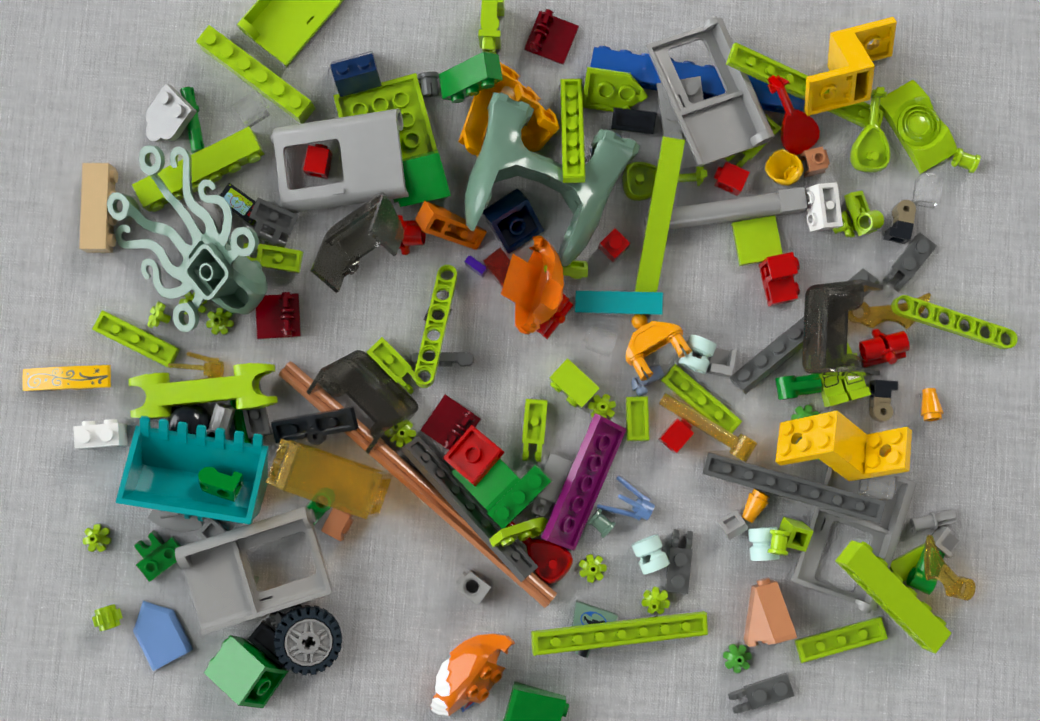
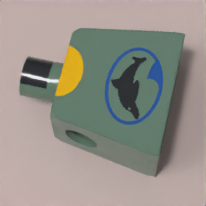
(589, 614)

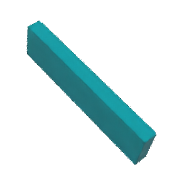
(619, 302)

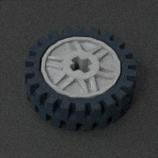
(296, 628)

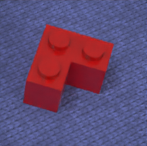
(778, 278)

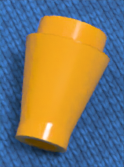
(931, 407)
(755, 505)

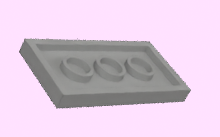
(670, 123)

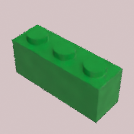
(470, 77)
(519, 496)

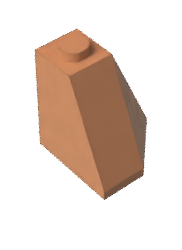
(767, 615)

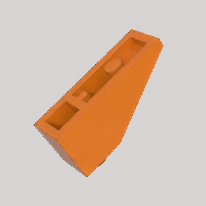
(447, 225)

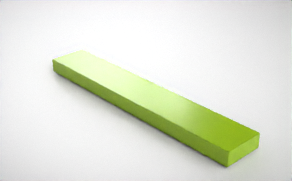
(572, 131)

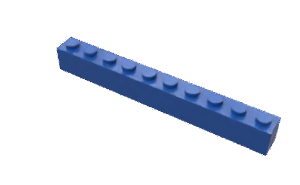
(646, 75)

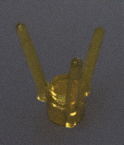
(212, 369)

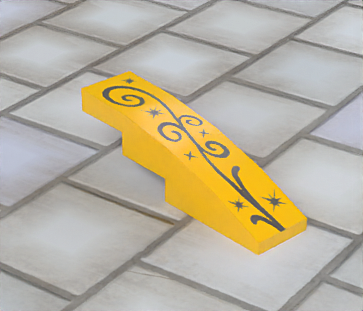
(67, 378)

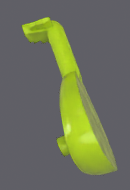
(871, 147)
(640, 176)

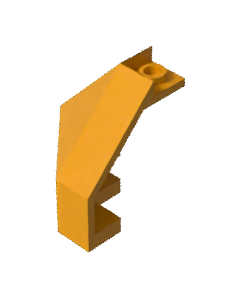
(534, 136)

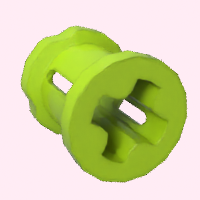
(966, 160)
(779, 542)

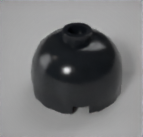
(192, 415)

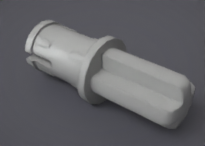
(933, 520)

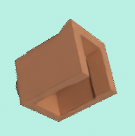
(817, 161)
(337, 524)

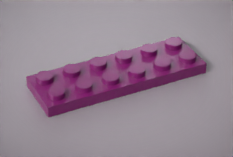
(584, 482)

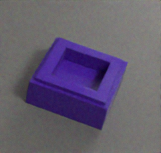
(476, 266)

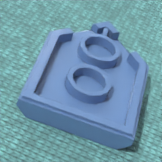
(160, 635)

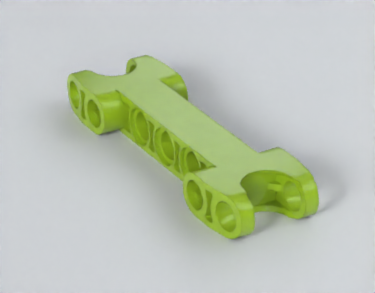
(241, 387)

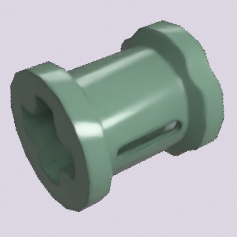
(601, 523)

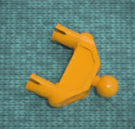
(651, 338)

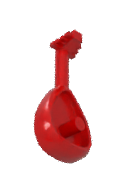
(797, 129)
(551, 559)

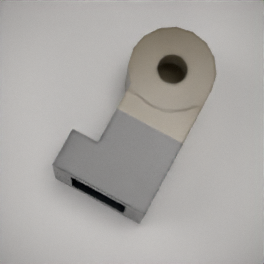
(903, 222)
(880, 399)

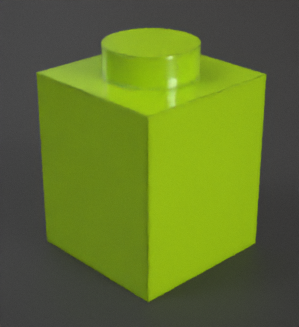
(800, 533)

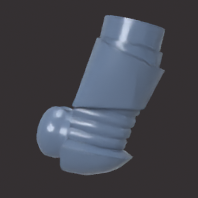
(640, 386)

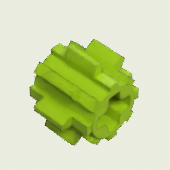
(107, 617)

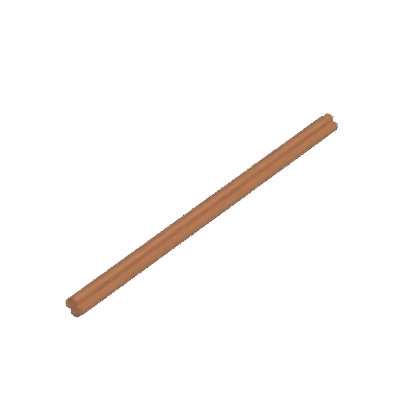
(413, 481)

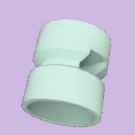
(702, 347)
(761, 542)
(650, 554)

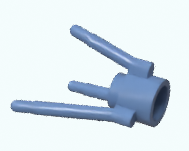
(642, 507)

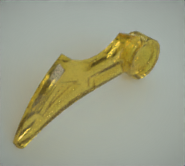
(878, 314)
(937, 568)

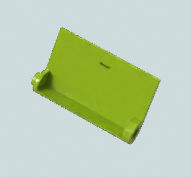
(286, 25)

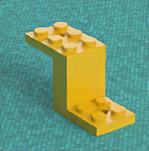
(850, 66)
(844, 446)

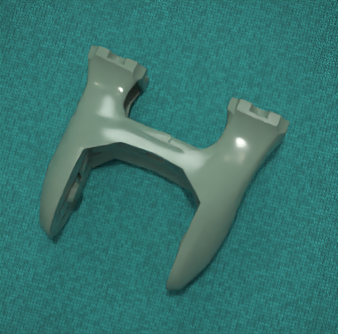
(507, 157)

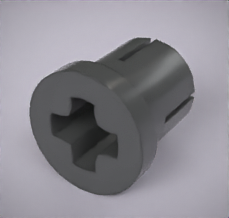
(429, 83)

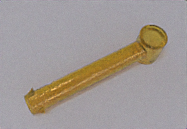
(740, 446)

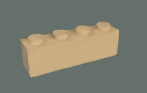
(95, 220)

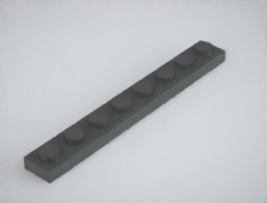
(780, 350)
(794, 488)
(467, 506)

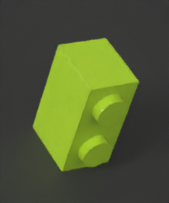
(573, 383)

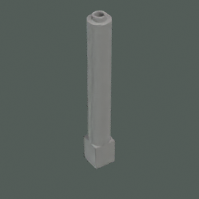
(779, 203)

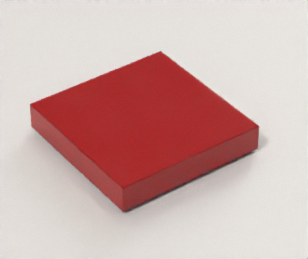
(473, 455)

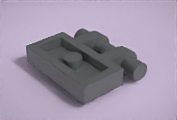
(274, 217)

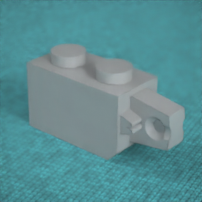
(558, 470)

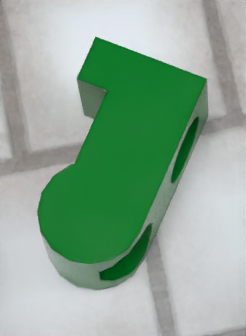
(220, 484)

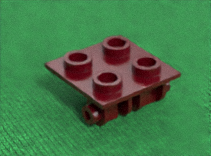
(551, 37)
(278, 316)
(449, 422)

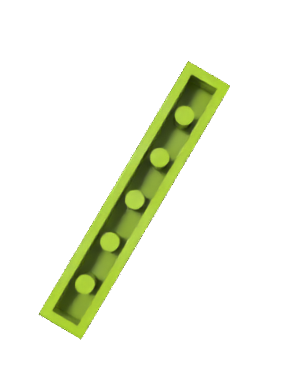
(255, 74)
(208, 164)
(893, 596)

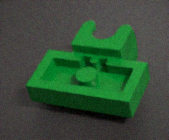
(156, 556)

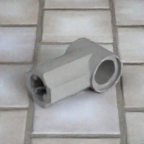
(221, 418)

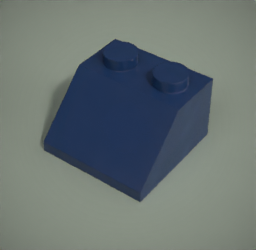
(355, 74)
(513, 220)

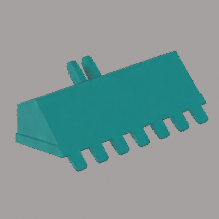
(166, 466)

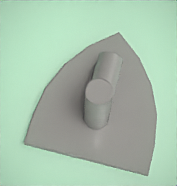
(174, 521)

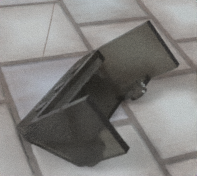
(356, 236)
(827, 328)
(371, 390)

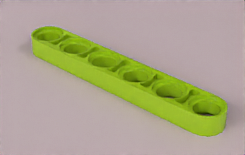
(954, 322)
(435, 325)

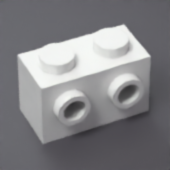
(823, 207)
(100, 435)

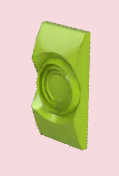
(918, 126)

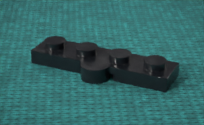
(315, 426)

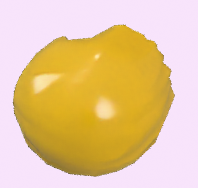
(784, 167)

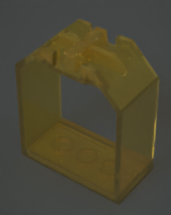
(329, 479)

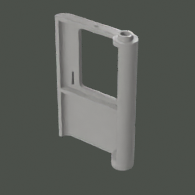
(721, 123)

